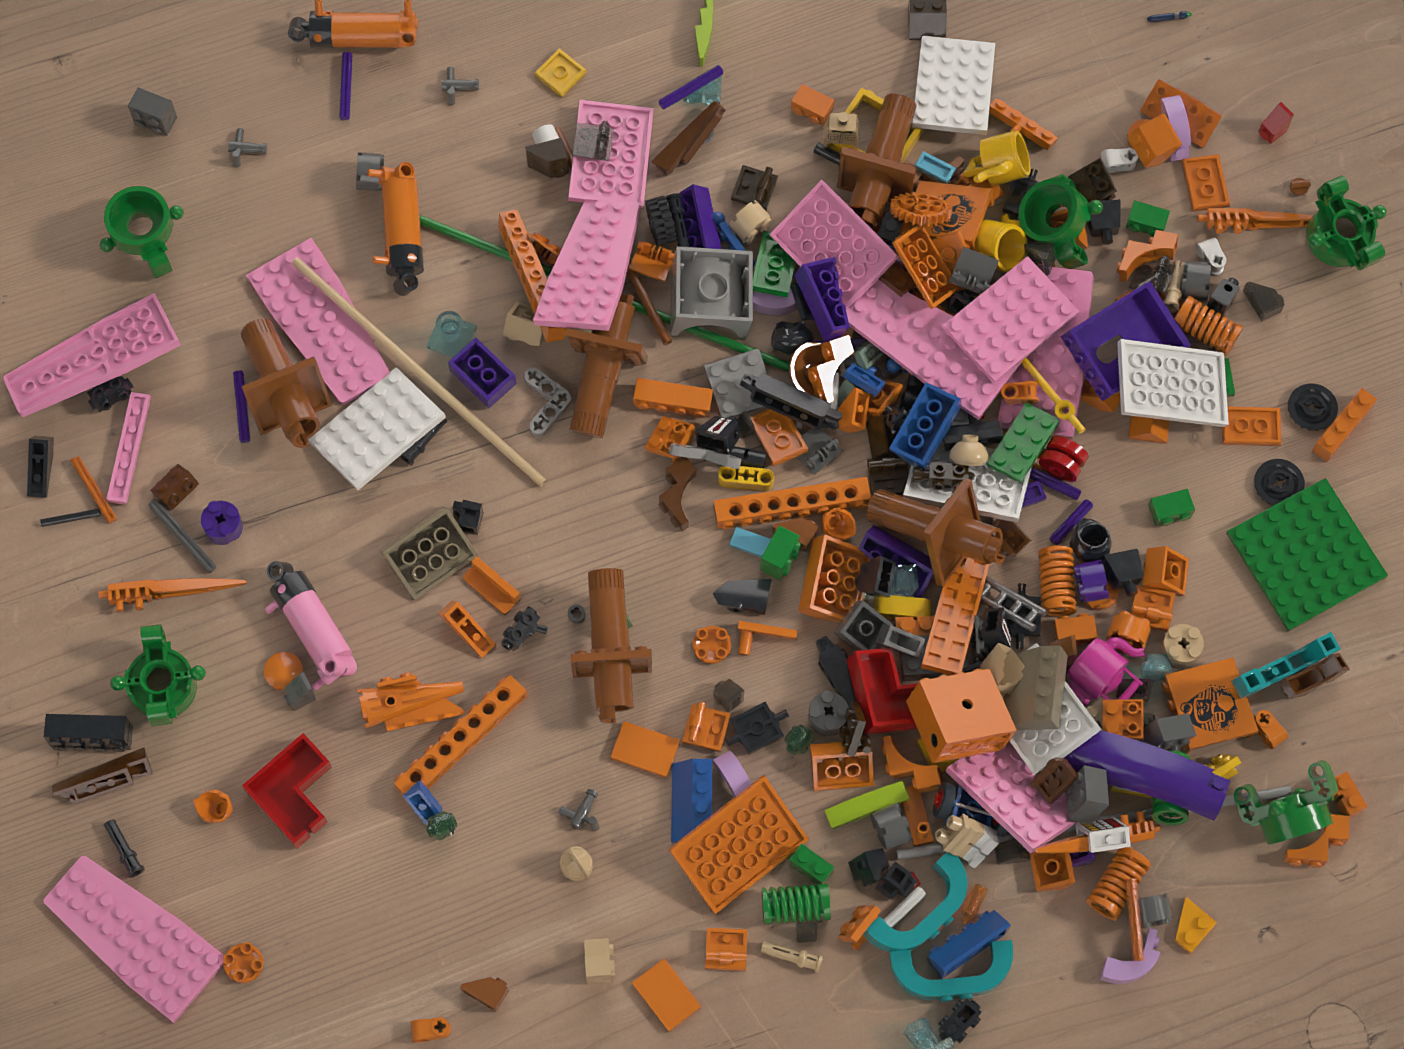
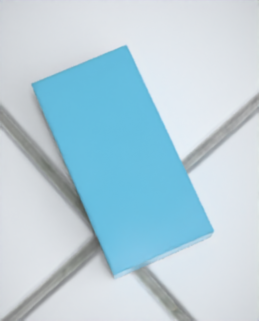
(934, 168)
(749, 542)

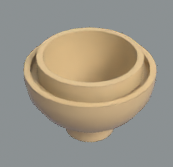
(969, 452)

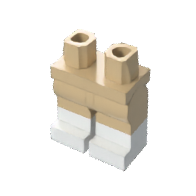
(967, 839)

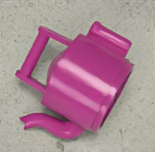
(1102, 669)

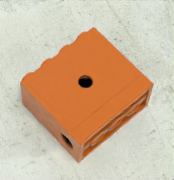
(960, 715)

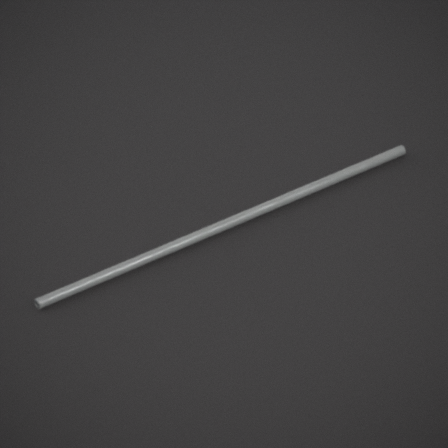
(1229, 800)

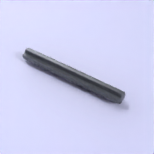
(182, 536)

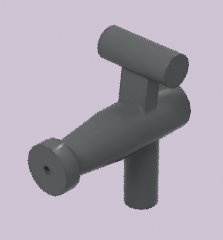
(451, 85)
(239, 147)
(580, 816)

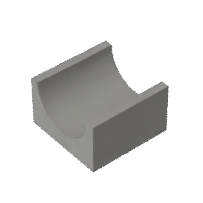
(712, 289)

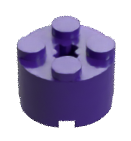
(226, 531)
(1091, 581)

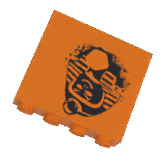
(967, 205)
(1211, 703)

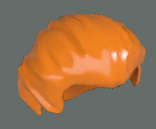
(839, 524)
(213, 806)

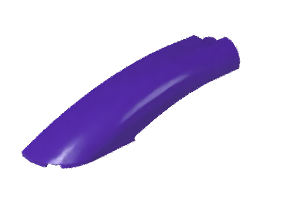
(1153, 772)

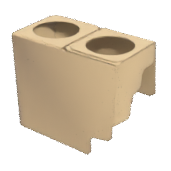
(1005, 667)

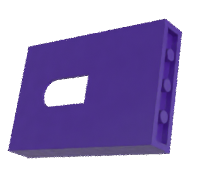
(1134, 317)

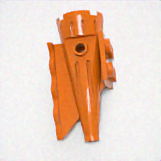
(413, 702)

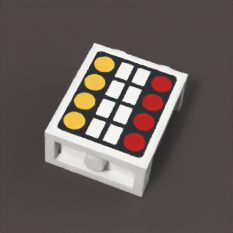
(1105, 834)

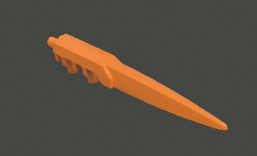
(1250, 219)
(161, 589)
(1138, 830)

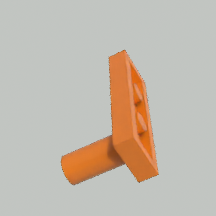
(748, 629)
(917, 818)

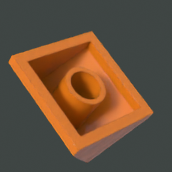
(887, 396)
(1149, 429)
(1052, 871)

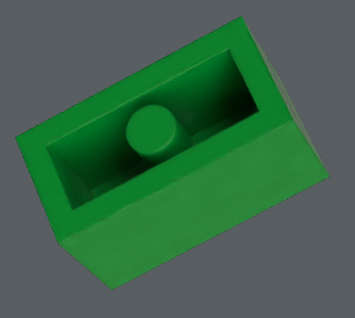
(1147, 218)
(1171, 507)
(811, 865)

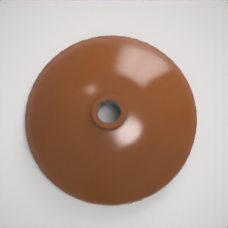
(805, 357)

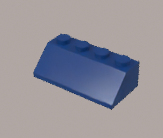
(926, 426)
(690, 796)
(968, 943)

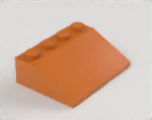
(925, 265)
(830, 579)

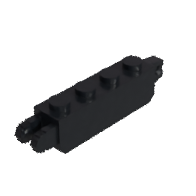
(791, 402)
(835, 668)

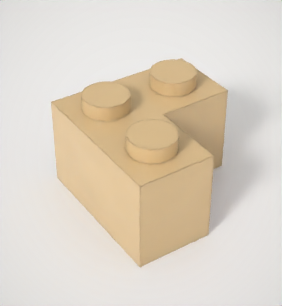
(597, 961)

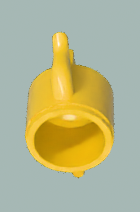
(1001, 159)
(1002, 242)

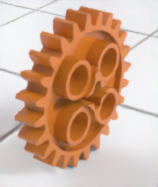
(921, 208)

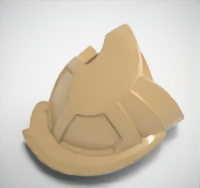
(576, 863)

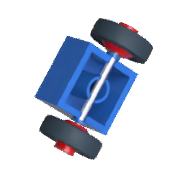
(956, 801)

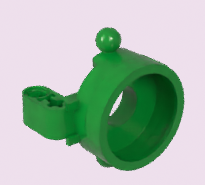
(133, 204)
(1036, 215)
(1329, 244)
(157, 654)
(1294, 813)

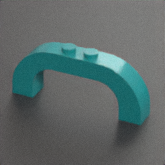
(1306, 656)
(956, 883)
(952, 988)

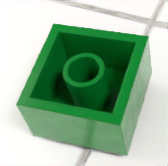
(780, 553)

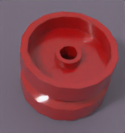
(1063, 458)

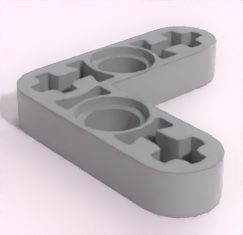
(552, 397)
(702, 453)

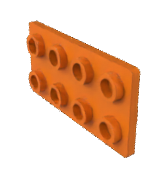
(1200, 117)

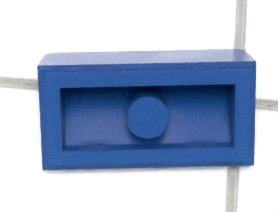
(422, 801)

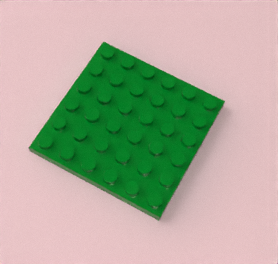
(1307, 554)

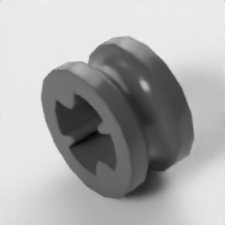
(581, 610)

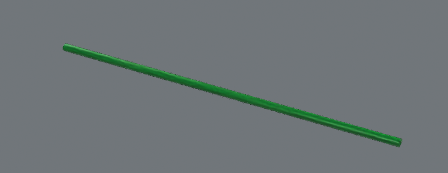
(666, 318)

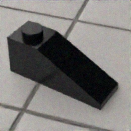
(39, 465)

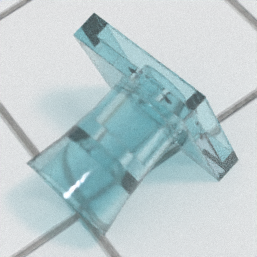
(450, 334)
(923, 1037)

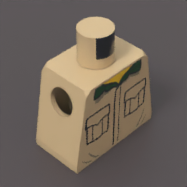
(841, 129)

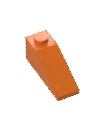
(466, 628)

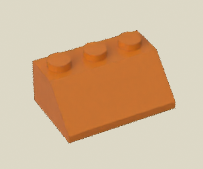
(837, 770)

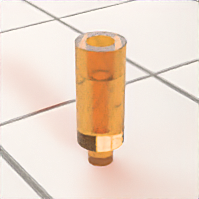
(973, 903)

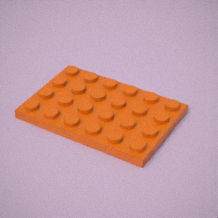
(738, 844)

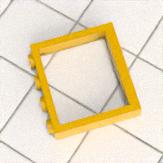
(870, 98)

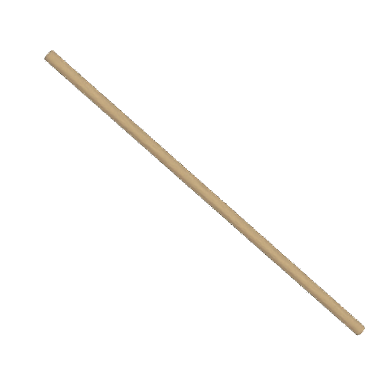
(419, 372)

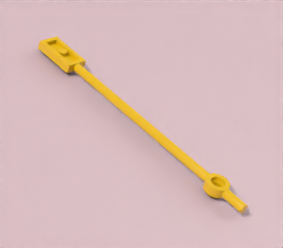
(1060, 404)

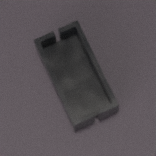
(88, 732)

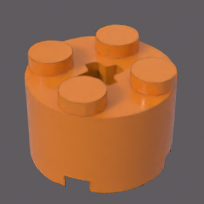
(1129, 628)

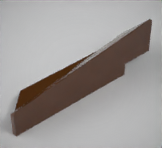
(689, 140)
(104, 778)

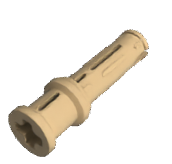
(1173, 292)
(801, 958)

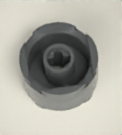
(364, 162)
(1196, 280)
(827, 703)
(891, 826)
(1154, 909)

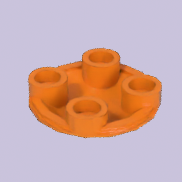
(711, 644)
(282, 669)
(243, 963)

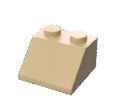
(520, 325)

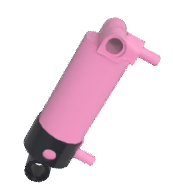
(311, 622)

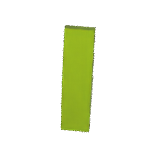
(704, 31)
(866, 804)

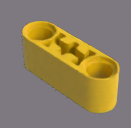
(748, 484)
(902, 607)

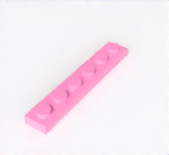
(128, 448)

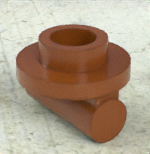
(1299, 186)

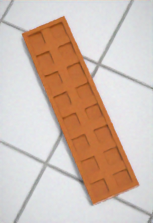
(955, 618)

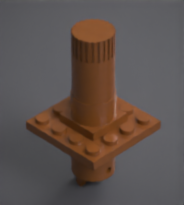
(878, 173)
(601, 368)
(284, 392)
(948, 531)
(611, 655)

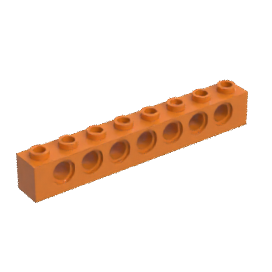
(526, 265)
(781, 498)
(444, 763)

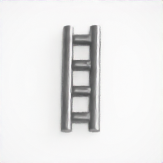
(1020, 601)

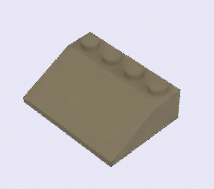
(428, 552)
(1039, 693)

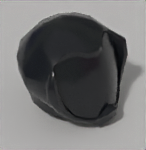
(789, 336)
(1090, 540)

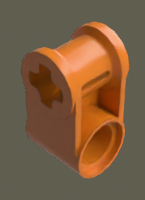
(1021, 392)
(1270, 730)
(425, 1029)

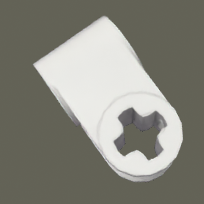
(1118, 160)
(1211, 252)

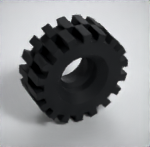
(660, 220)

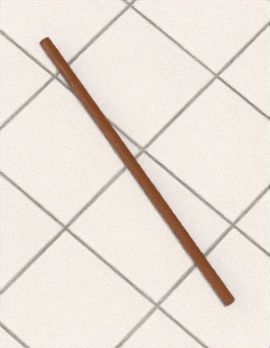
(632, 275)

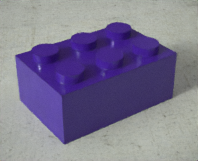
(482, 372)

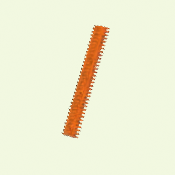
(93, 489)
(1134, 922)

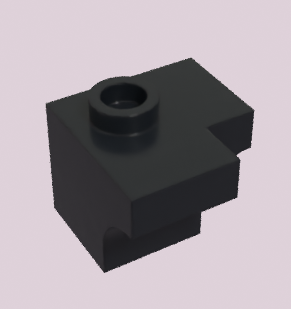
(469, 515)
(869, 866)
(895, 881)

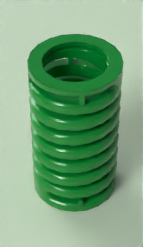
(1168, 809)
(796, 898)

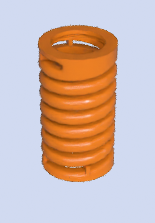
(1208, 331)
(1057, 581)
(1111, 886)

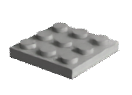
(725, 381)

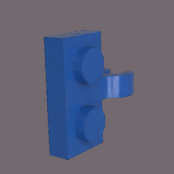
(865, 378)

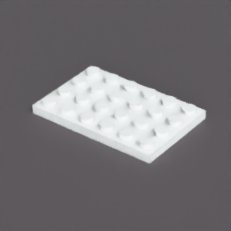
(954, 85)
(1172, 383)
(377, 428)
(994, 492)
(1041, 745)

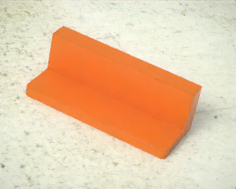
(491, 586)

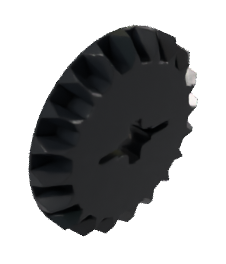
(1321, 398)
(1281, 470)

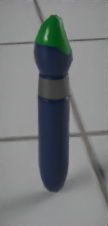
(1169, 16)

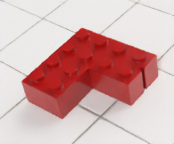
(880, 691)
(281, 785)

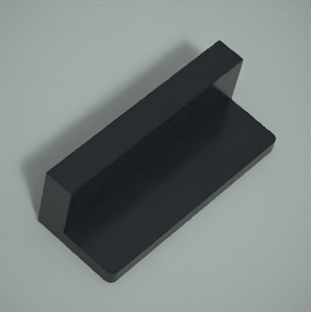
(987, 433)

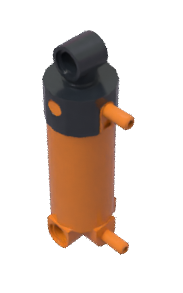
(356, 29)
(401, 226)

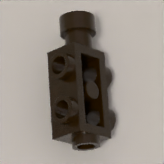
(942, 475)

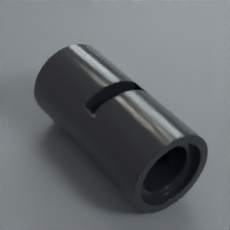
(749, 457)

